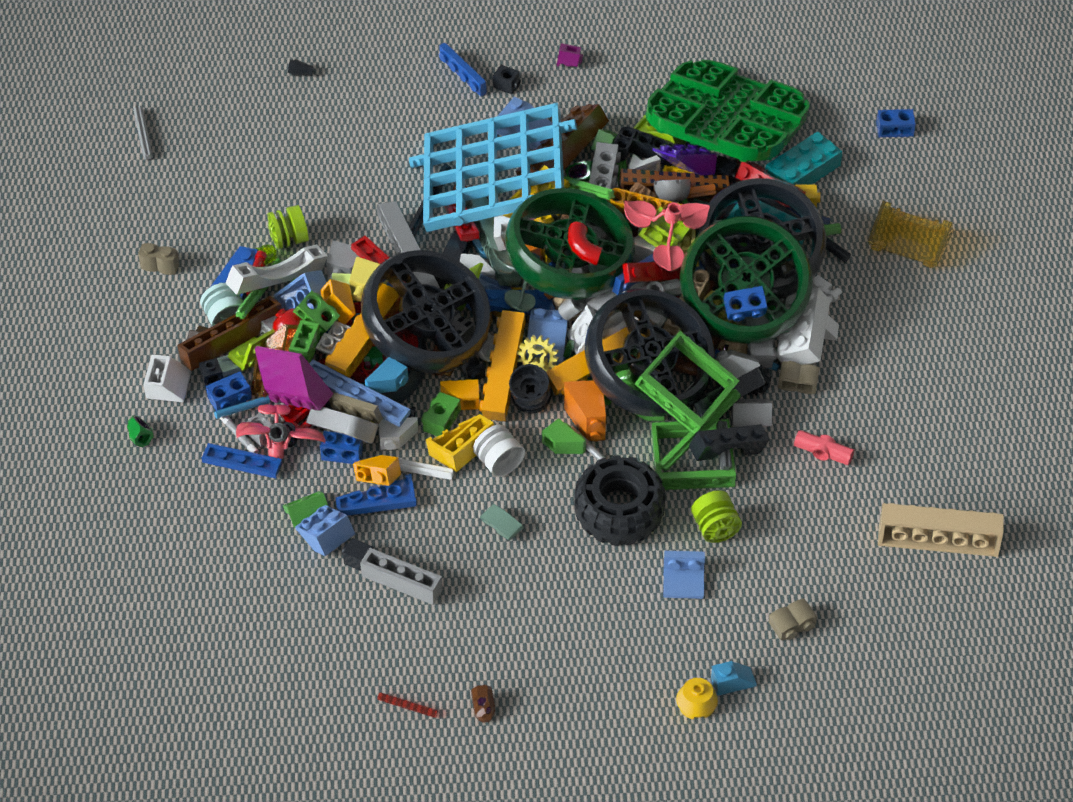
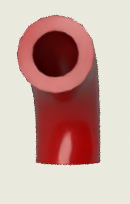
(580, 245)

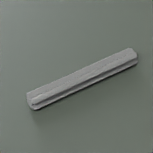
(143, 132)

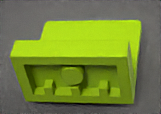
(245, 354)

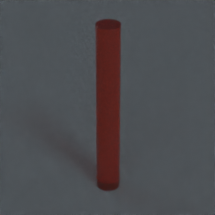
(407, 705)

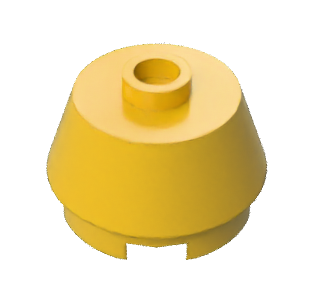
(697, 698)

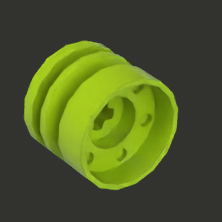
(285, 227)
(716, 516)

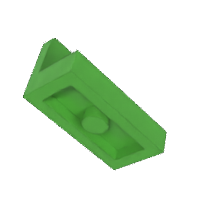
(304, 507)

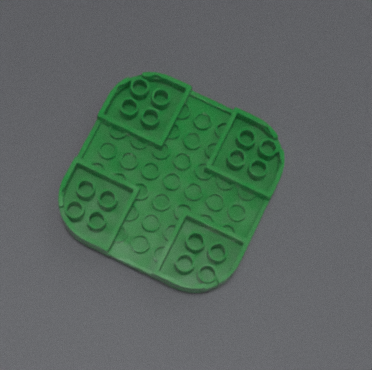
(727, 111)

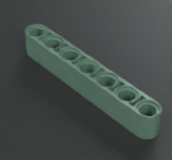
(486, 238)

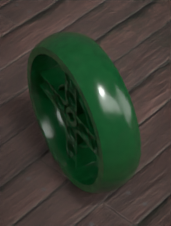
(554, 240)
(785, 246)

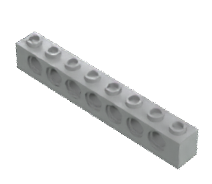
(603, 172)

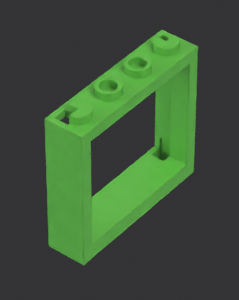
(668, 400)
(688, 479)

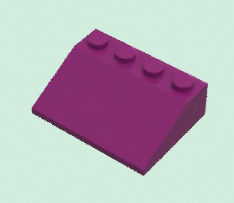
(291, 379)

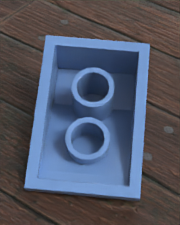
(517, 105)
(298, 289)
(549, 325)

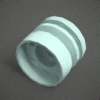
(220, 303)

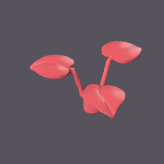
(692, 214)
(276, 449)

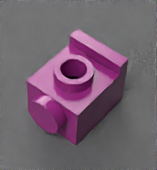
(569, 55)

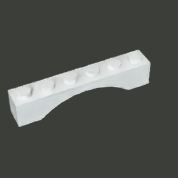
(247, 278)

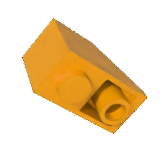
(340, 297)
(464, 390)
(377, 470)

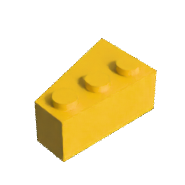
(456, 446)

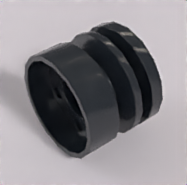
(529, 380)

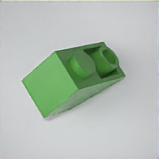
(562, 439)

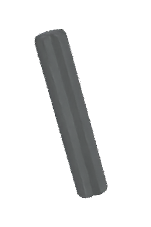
(725, 457)

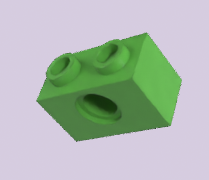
(441, 414)

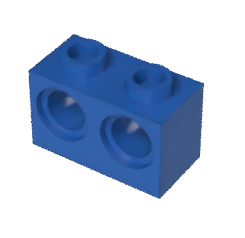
(895, 123)
(743, 298)
(229, 391)
(341, 448)

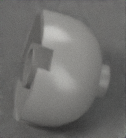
(672, 189)

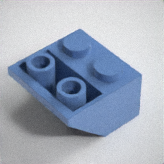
(325, 529)

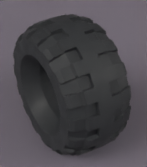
(619, 521)

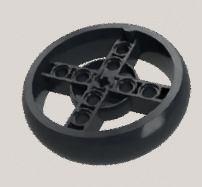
(747, 193)
(426, 311)
(645, 349)

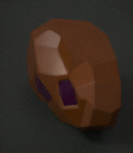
(483, 703)

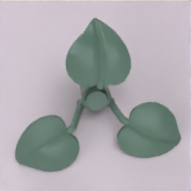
(514, 298)

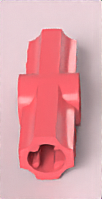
(824, 447)

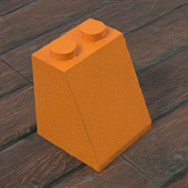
(586, 408)

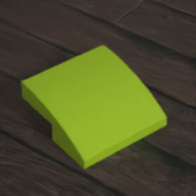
(658, 232)

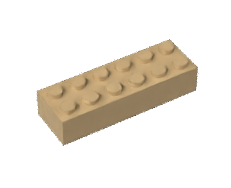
(940, 529)

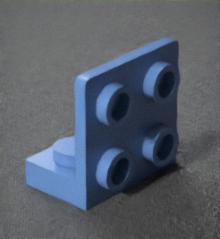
(683, 574)

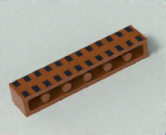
(629, 177)

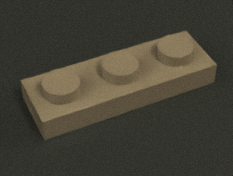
(355, 407)

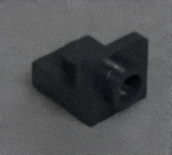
(473, 370)

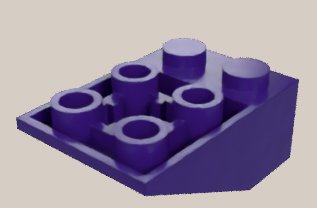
(690, 158)

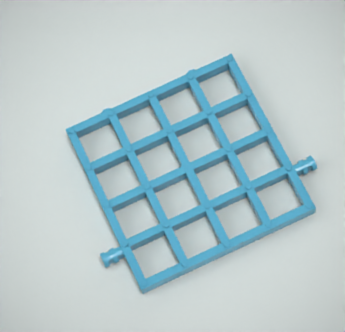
(491, 166)

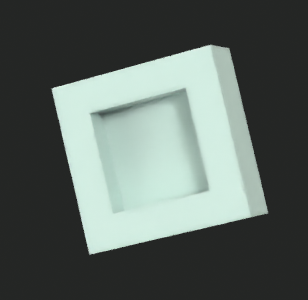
(227, 366)

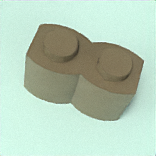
(157, 258)
(798, 377)
(792, 619)

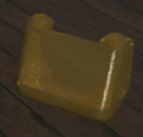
(909, 235)

